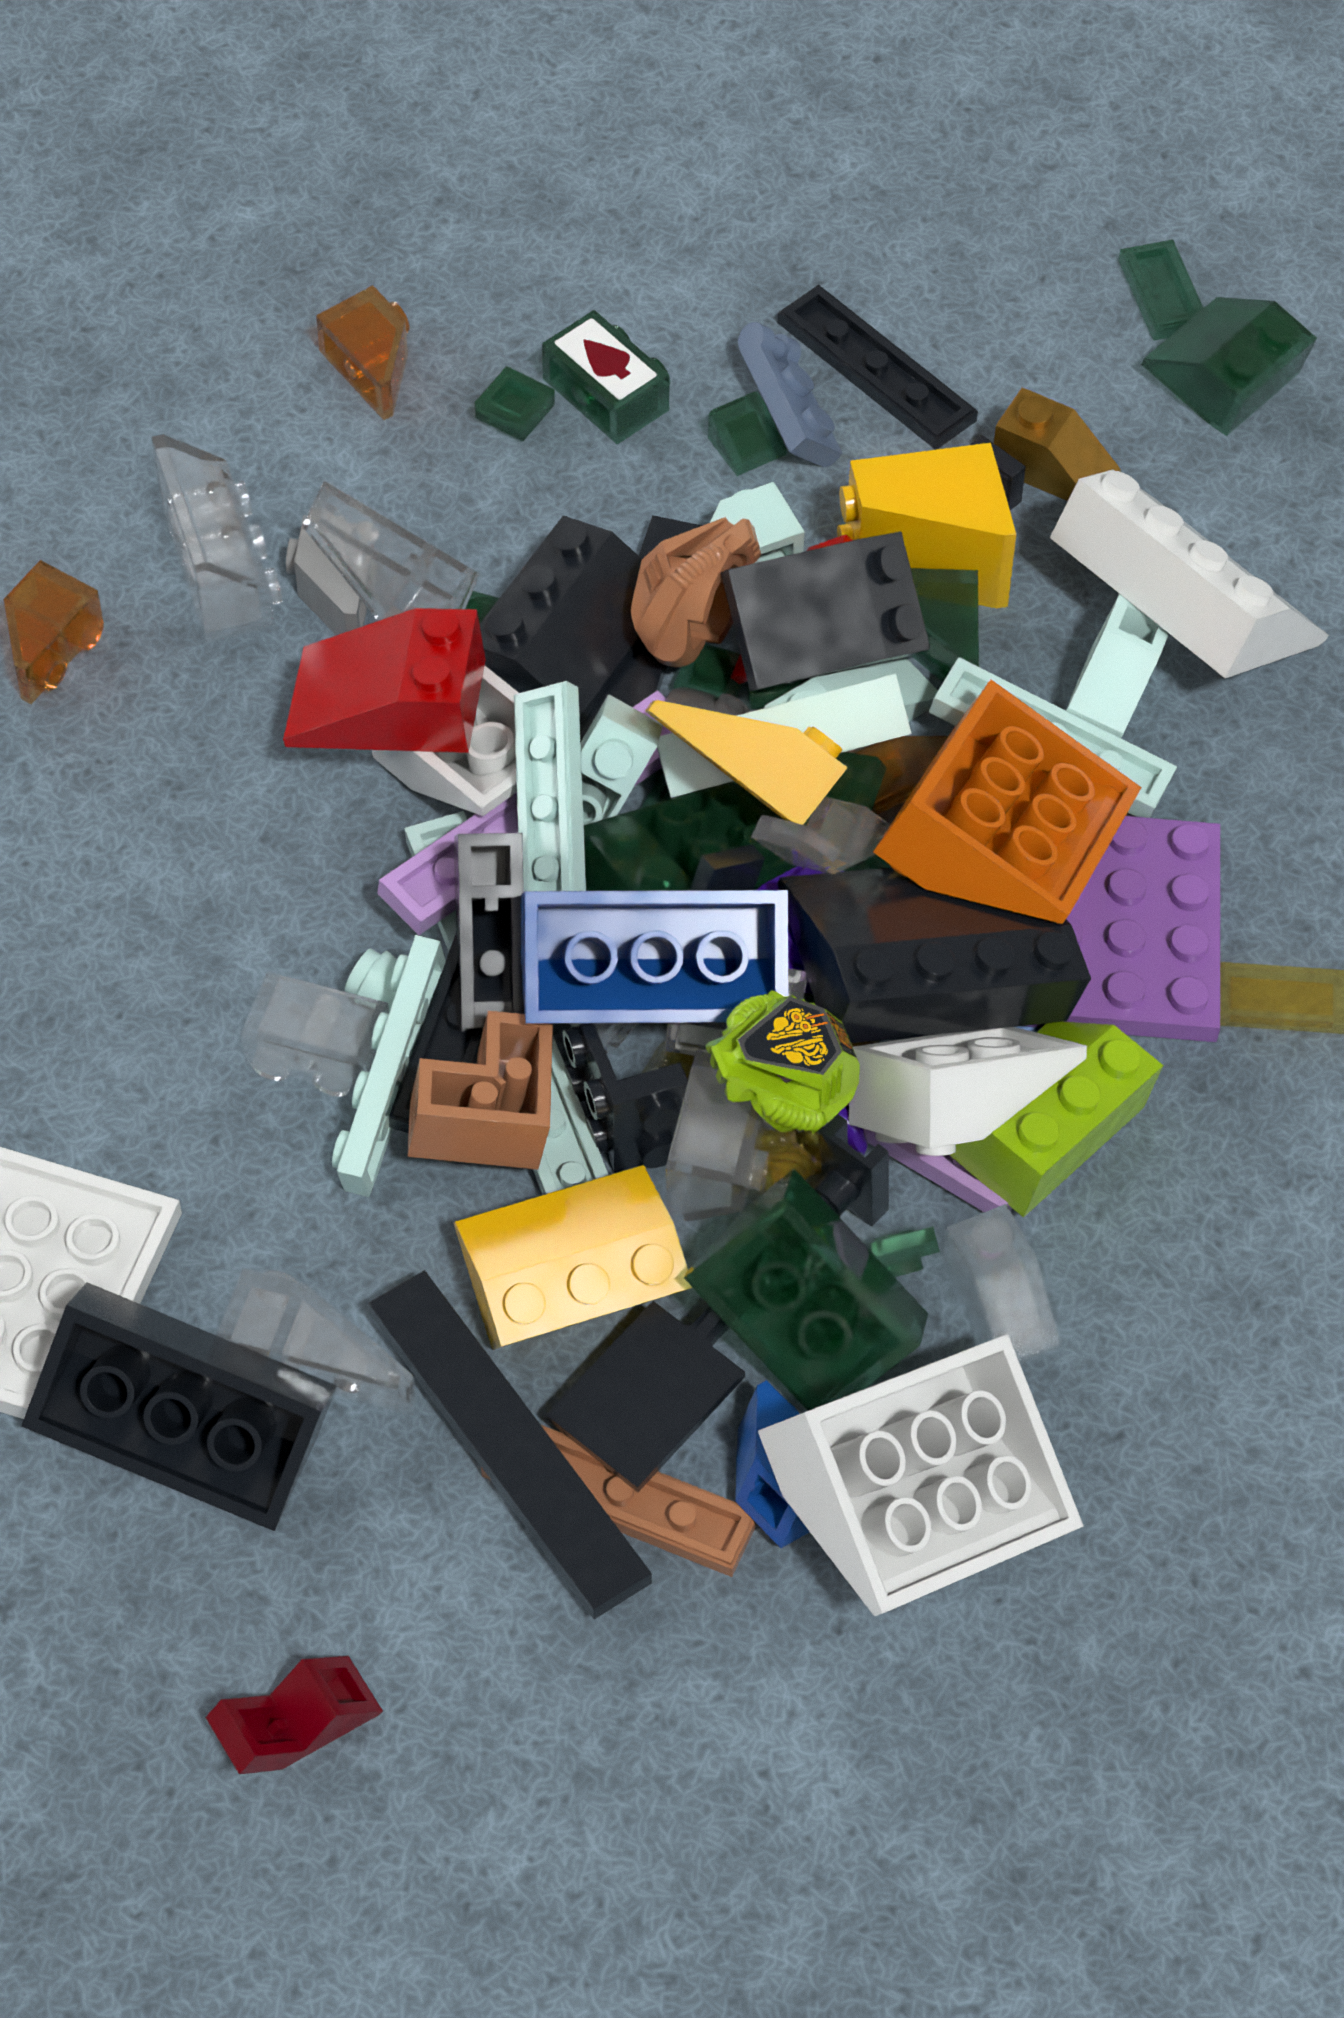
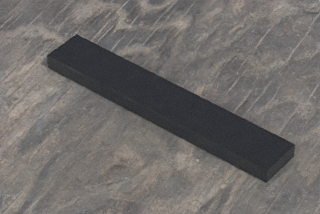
(510, 1445)

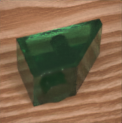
(950, 617)

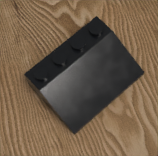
(925, 961)

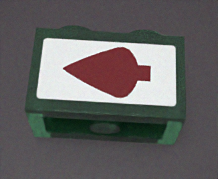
(606, 376)

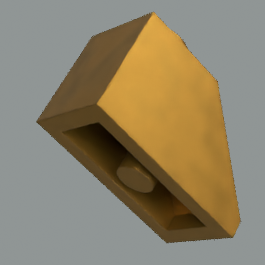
(1050, 443)

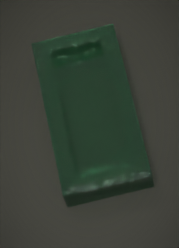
(1160, 286)

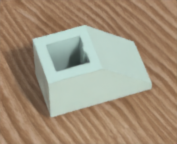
(1117, 668)
(614, 757)

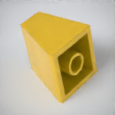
(946, 508)

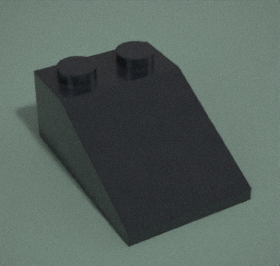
(825, 611)

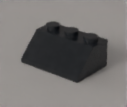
(567, 615)

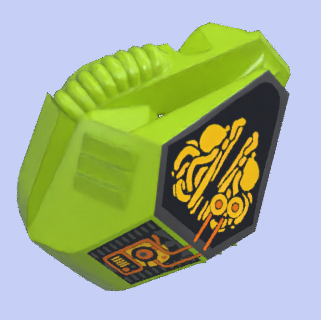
(792, 1040)

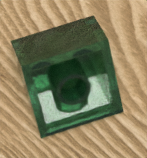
(1231, 358)

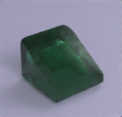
(745, 433)

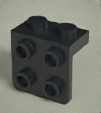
(630, 1116)

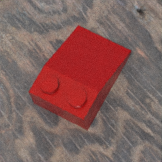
(391, 685)

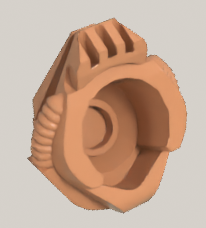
(682, 593)

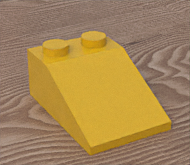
(769, 760)

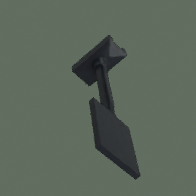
(666, 1375)

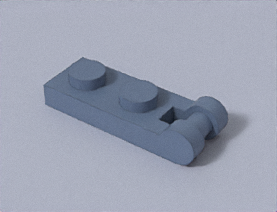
(789, 394)

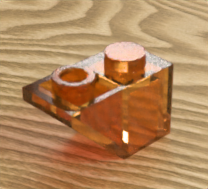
(48, 625)

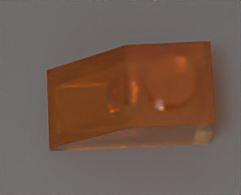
(367, 346)

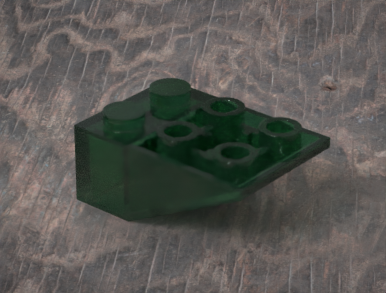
(665, 841)

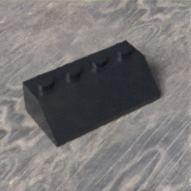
(178, 1405)

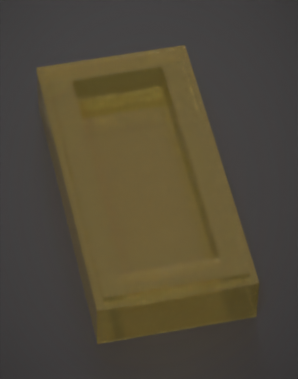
(1282, 997)

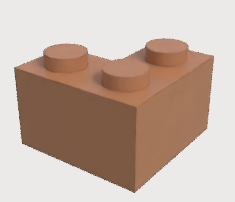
(490, 1108)

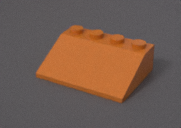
(1009, 812)

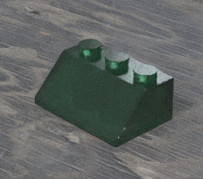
(808, 1295)

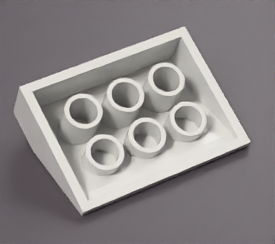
(1179, 577)
(925, 1475)

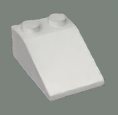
(473, 779)
(954, 1084)

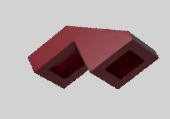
(302, 1714)

